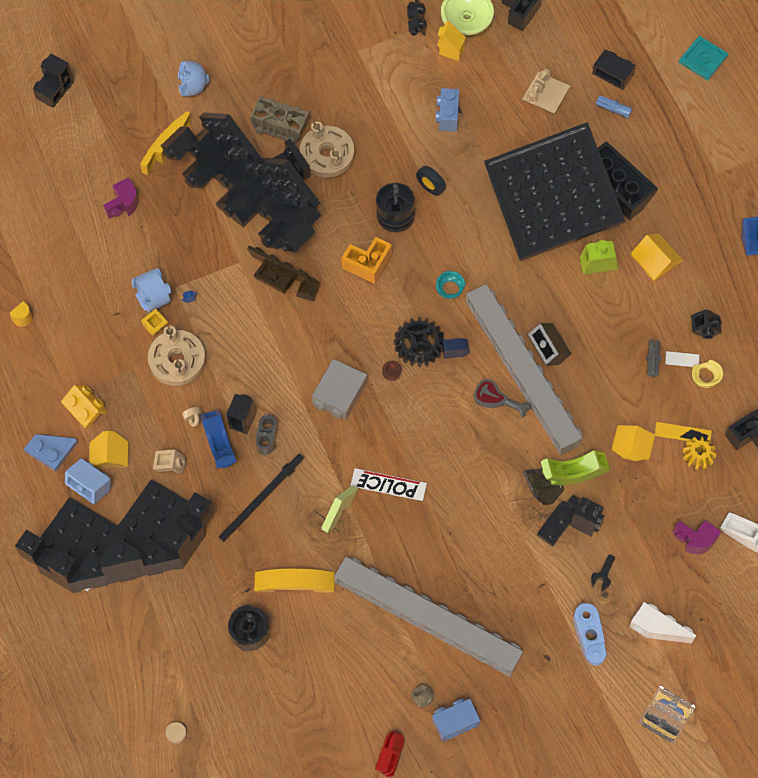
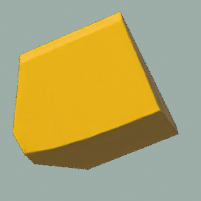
(633, 443)
(109, 450)

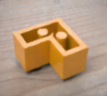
(367, 263)

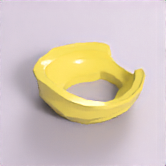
(712, 366)

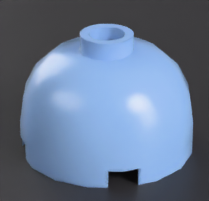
(192, 78)

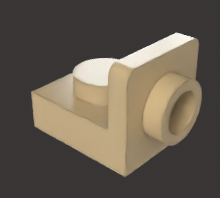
(169, 461)

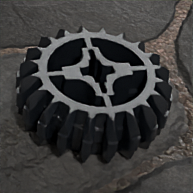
(410, 332)

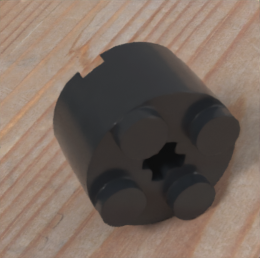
(249, 639)

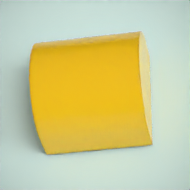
(21, 315)
(154, 322)

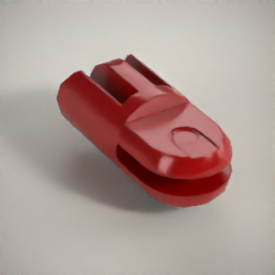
(390, 754)

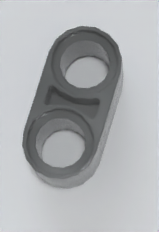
(266, 434)

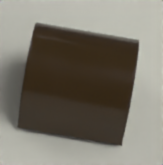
(309, 292)

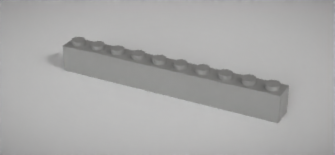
(524, 370)
(428, 616)

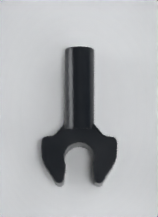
(602, 575)

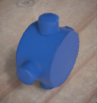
(189, 296)

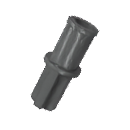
(653, 358)

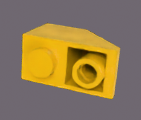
(451, 41)

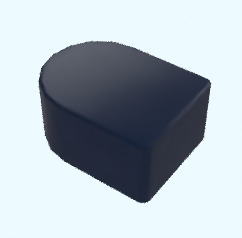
(455, 348)

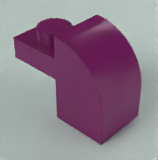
(125, 201)
(699, 541)

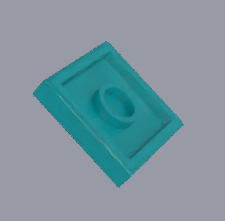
(703, 58)

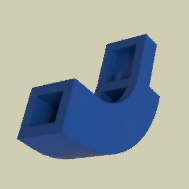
(217, 439)

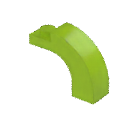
(575, 470)

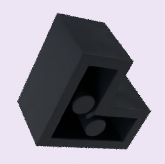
(521, 12)
(55, 80)
(744, 431)

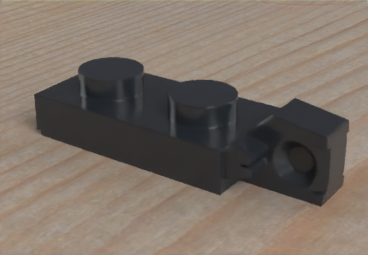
(558, 521)

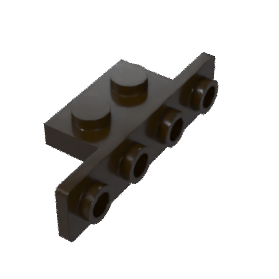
(276, 273)

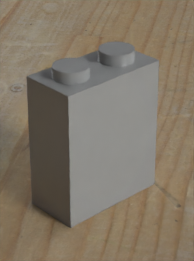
(339, 389)

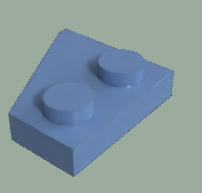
(50, 449)

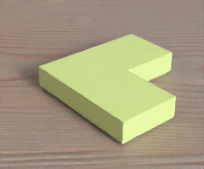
(340, 503)

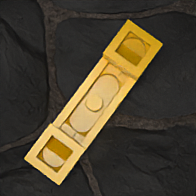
(294, 579)

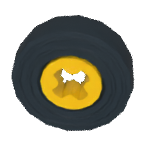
(430, 180)

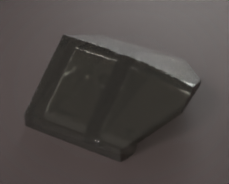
(541, 487)

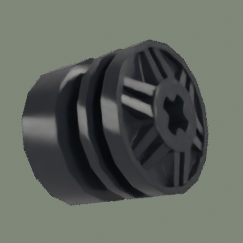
(395, 207)

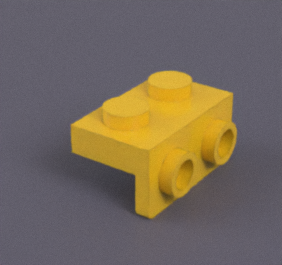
(83, 405)

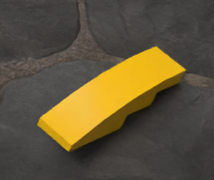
(155, 152)

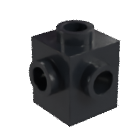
(706, 324)

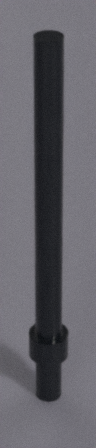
(287, 470)

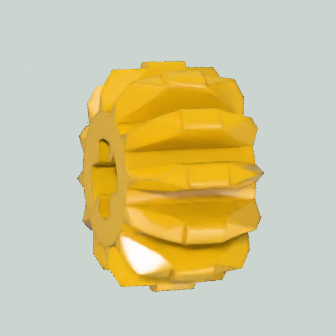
(691, 453)

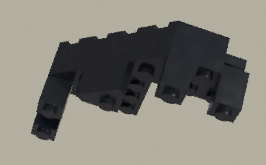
(254, 182)
(91, 552)

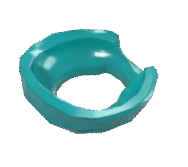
(450, 276)

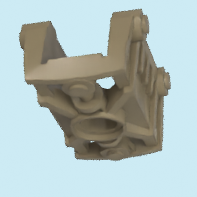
(277, 126)

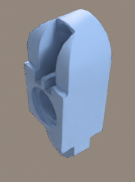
(592, 650)

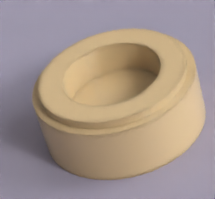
(176, 733)

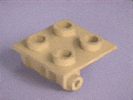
(546, 92)

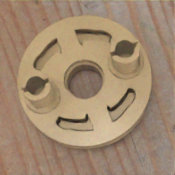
(324, 138)
(173, 343)

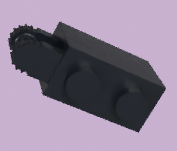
(588, 517)

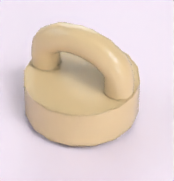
(192, 414)

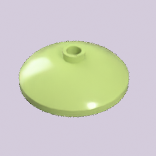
(478, 11)

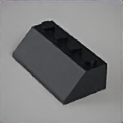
(629, 184)

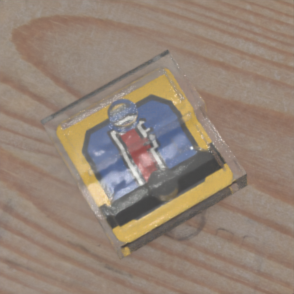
(666, 715)

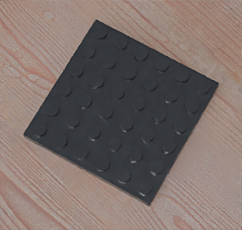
(554, 191)

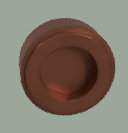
(391, 370)

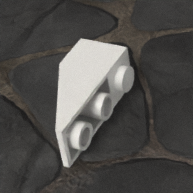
(655, 625)

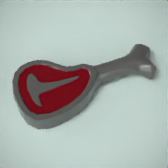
(489, 396)

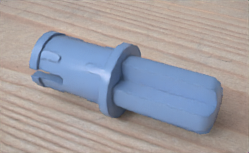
(614, 106)

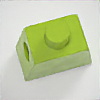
(598, 257)

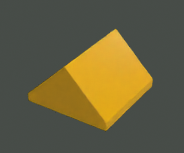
(655, 256)

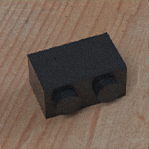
(614, 69)
(241, 413)

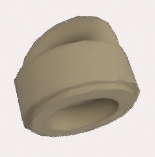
(422, 696)

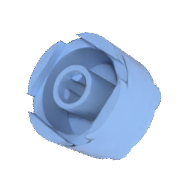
(151, 290)

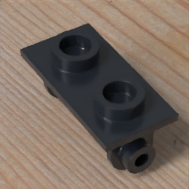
(418, 24)

